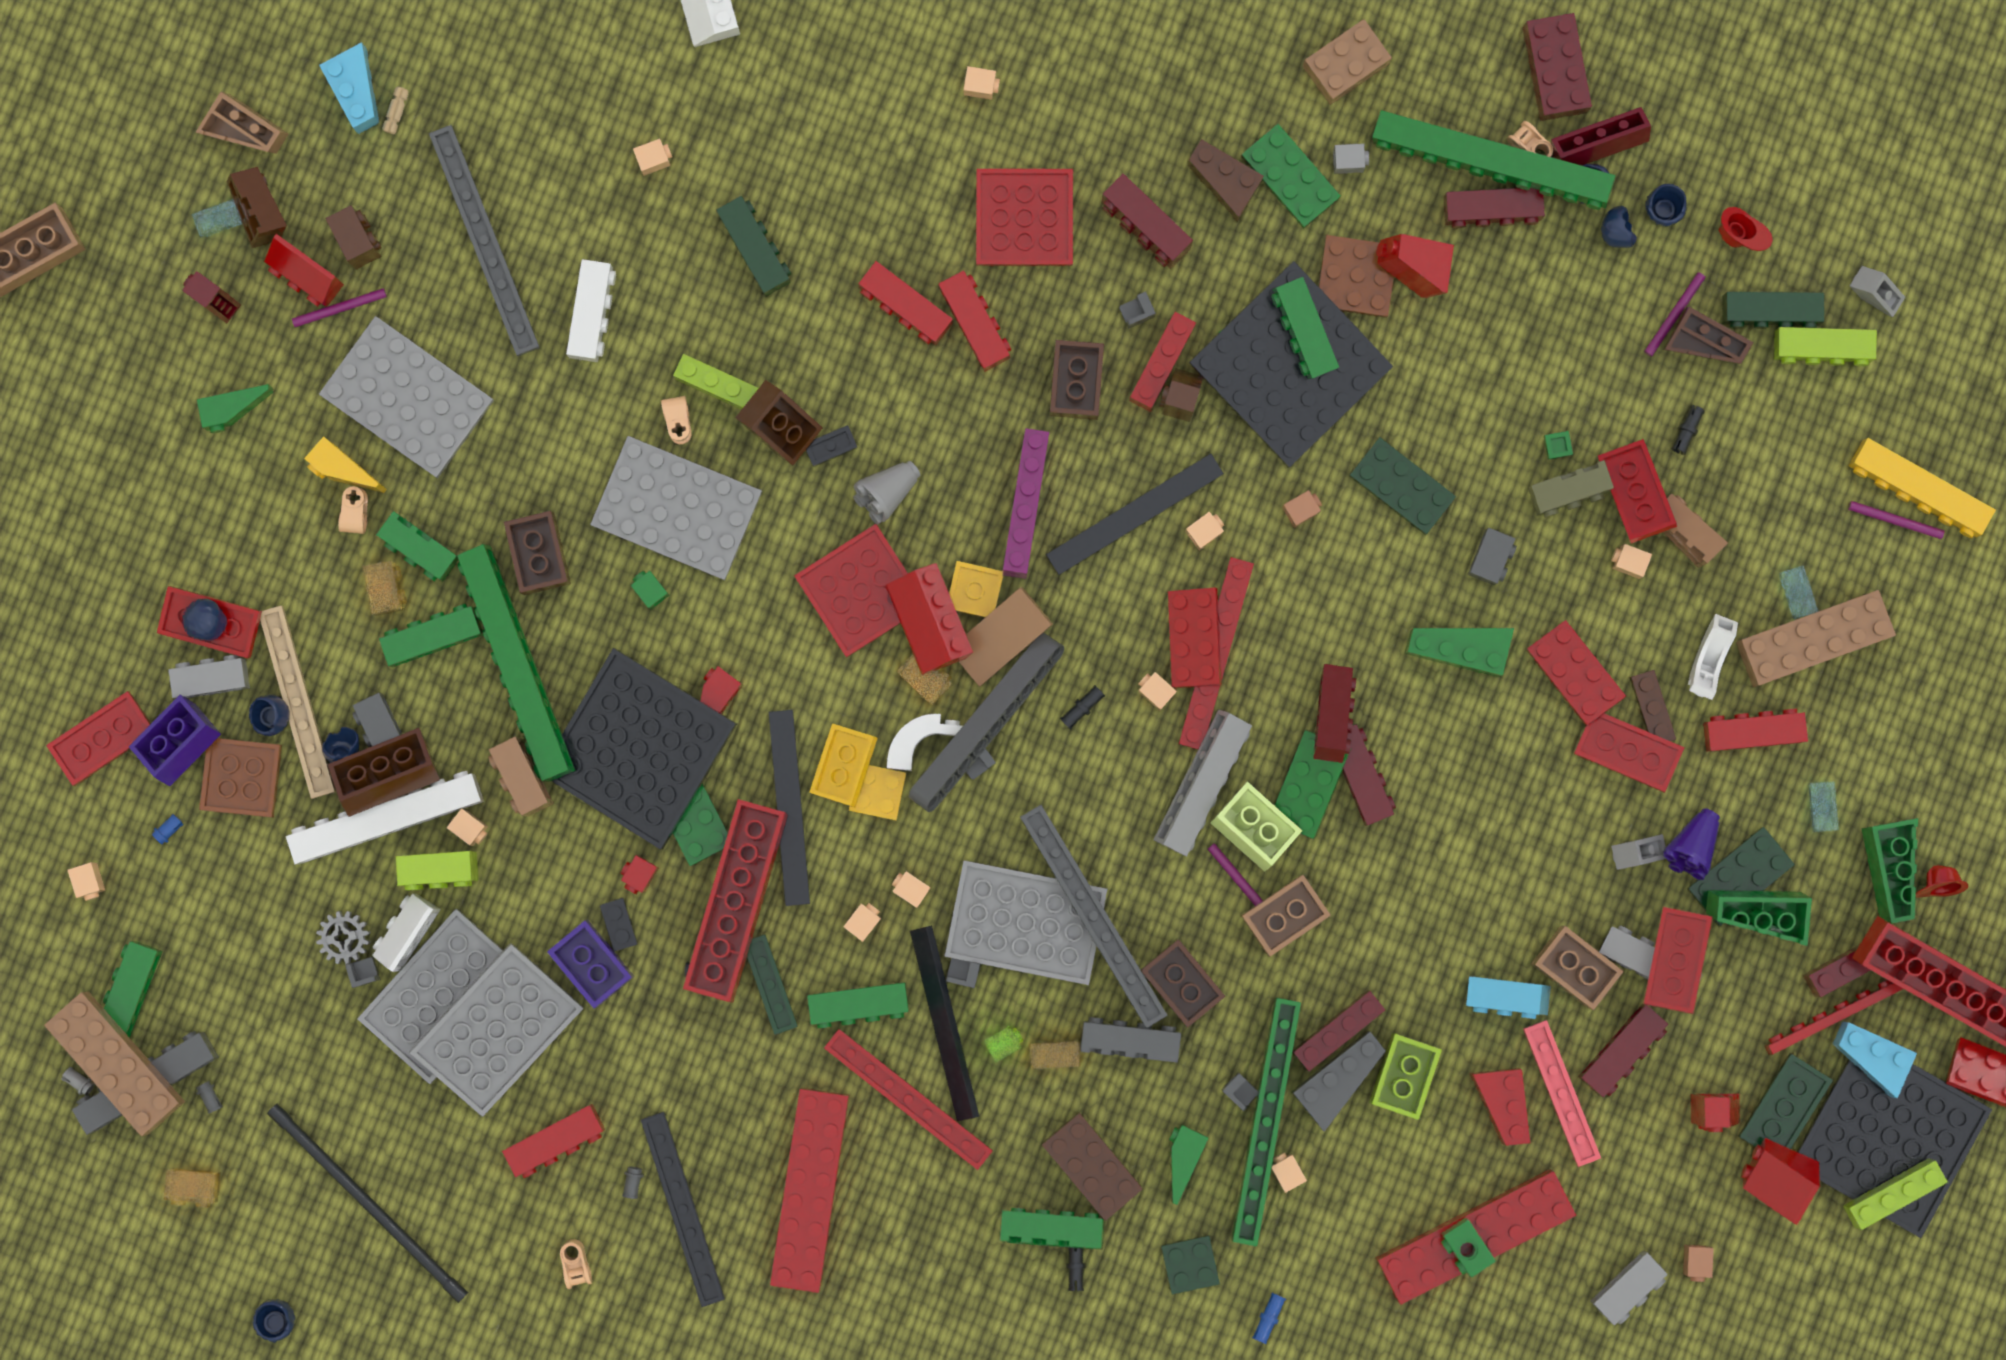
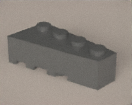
(1129, 1040)
(1335, 1082)

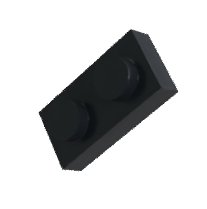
(831, 446)
(619, 924)

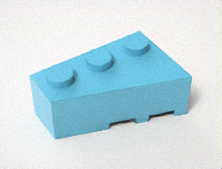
(352, 85)
(1508, 997)
(1877, 1057)

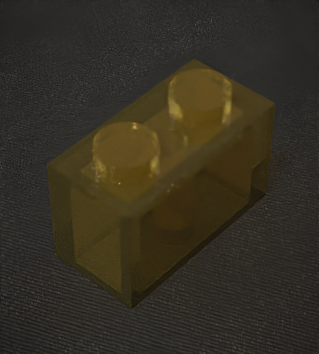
(384, 588)
(929, 685)
(1054, 1054)
(192, 1186)

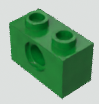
(1478, 1259)

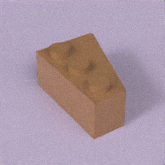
(240, 124)
(1692, 534)

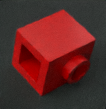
(638, 874)

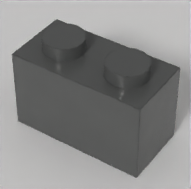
(1492, 557)
(376, 720)

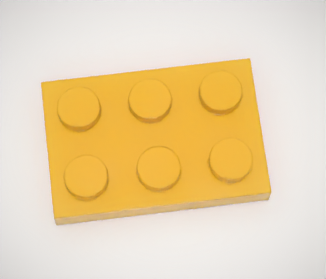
(843, 765)

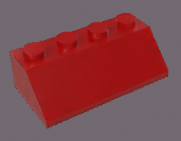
(929, 619)

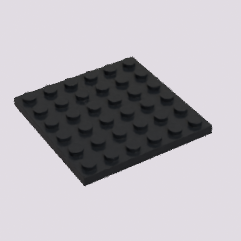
(1262, 378)
(641, 748)
(1871, 1137)

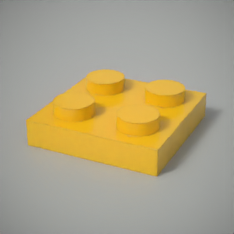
(975, 589)
(880, 793)

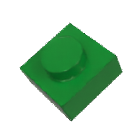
(1558, 445)

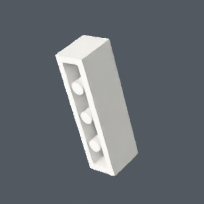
(590, 311)

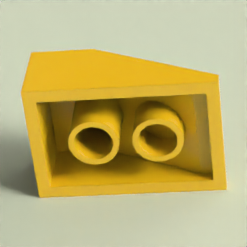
(333, 463)

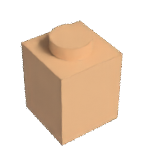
(981, 83)
(652, 156)
(1205, 530)
(1631, 561)
(1156, 690)
(468, 827)
(86, 881)
(910, 888)
(863, 921)
(1287, 1171)

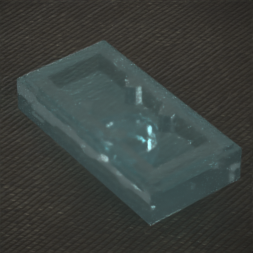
(216, 218)
(1798, 592)
(1823, 806)

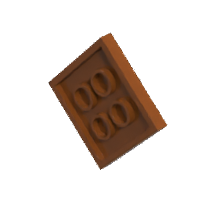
(1354, 278)
(240, 777)

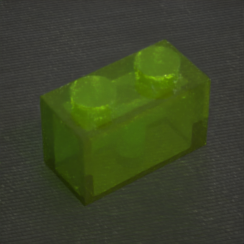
(1003, 1042)

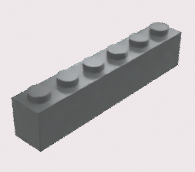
(174, 1065)

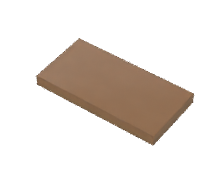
(1004, 635)

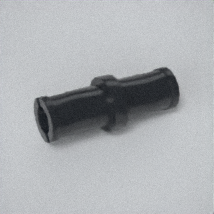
(1688, 429)
(1082, 707)
(1075, 1266)

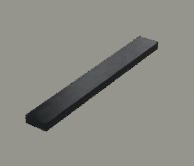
(1134, 514)
(789, 801)
(944, 1023)
(683, 1209)

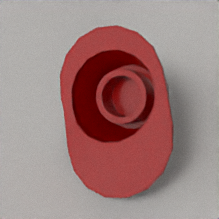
(1742, 230)
(1942, 882)

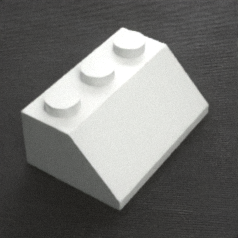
(710, 20)
(405, 932)

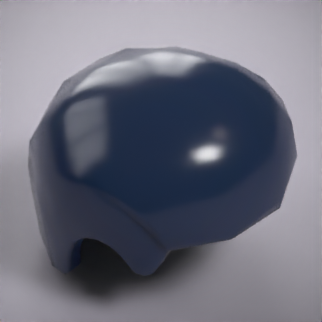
(340, 744)

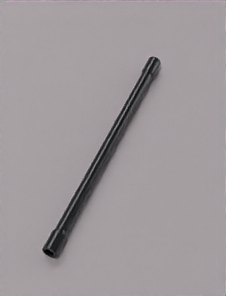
(448, 1283)

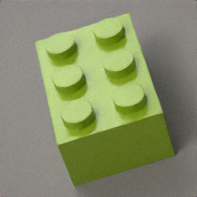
(437, 870)
(1405, 1076)

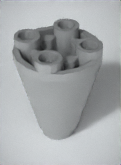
(885, 490)

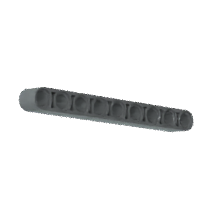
(986, 722)

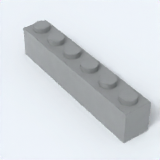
(1203, 782)

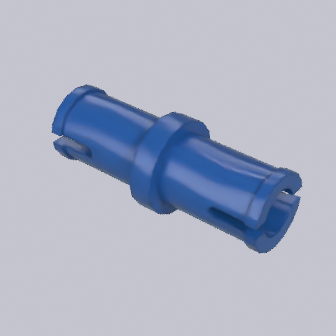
(1269, 1318)

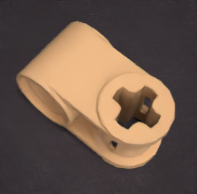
(1531, 141)
(677, 415)
(353, 514)
(575, 1266)

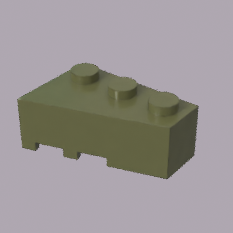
(1571, 489)

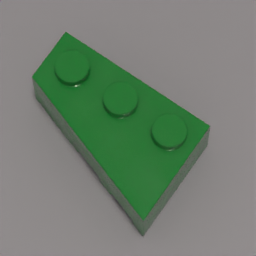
(417, 547)

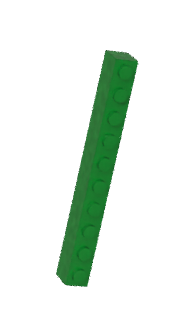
(1493, 159)
(515, 663)
(1266, 1121)

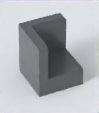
(1137, 310)
(981, 764)
(362, 972)
(963, 972)
(1240, 1091)

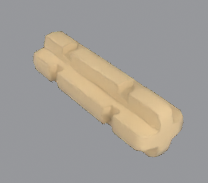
(395, 110)

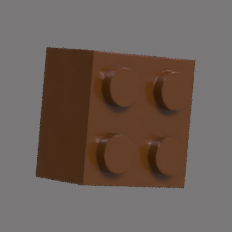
(353, 237)

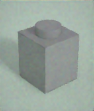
(1350, 158)

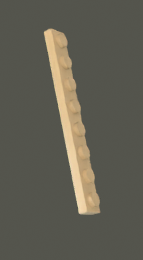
(297, 699)

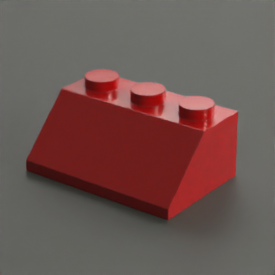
(302, 272)

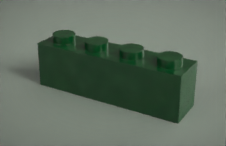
(753, 245)
(1772, 309)

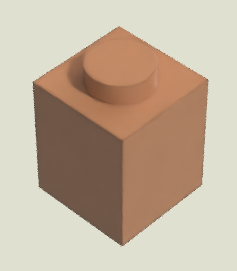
(1302, 508)
(1698, 1262)

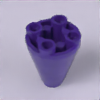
(1694, 845)

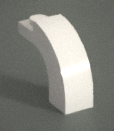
(1711, 655)
(904, 743)

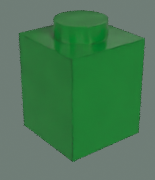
(649, 589)

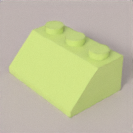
(1256, 826)

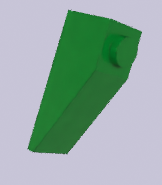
(228, 408)
(1185, 1152)

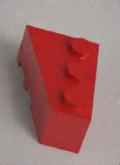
(1505, 1102)
(1715, 1111)

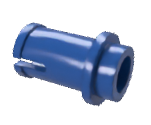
(167, 829)

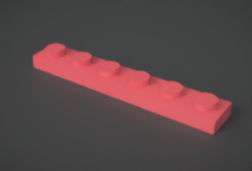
(1562, 1093)

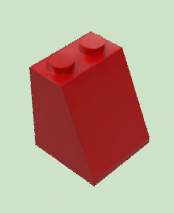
(1417, 263)
(1782, 1179)

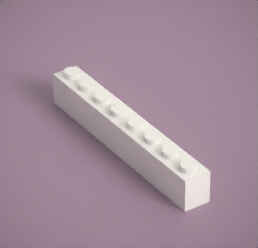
(385, 818)

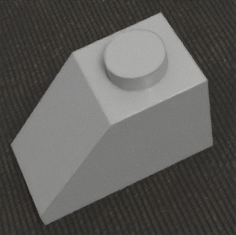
(1877, 290)
(1638, 852)

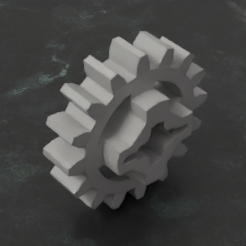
(345, 949)

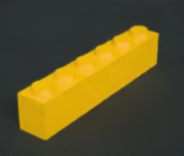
(1921, 488)

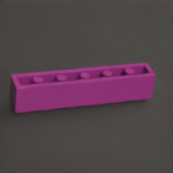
(1025, 503)

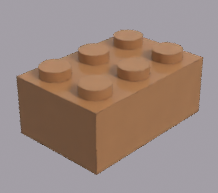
(1347, 62)
(519, 777)
(1285, 915)
(1577, 967)

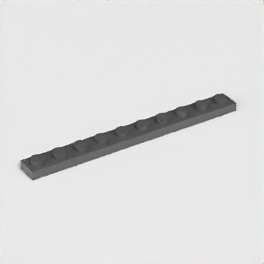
(484, 240)
(1093, 916)

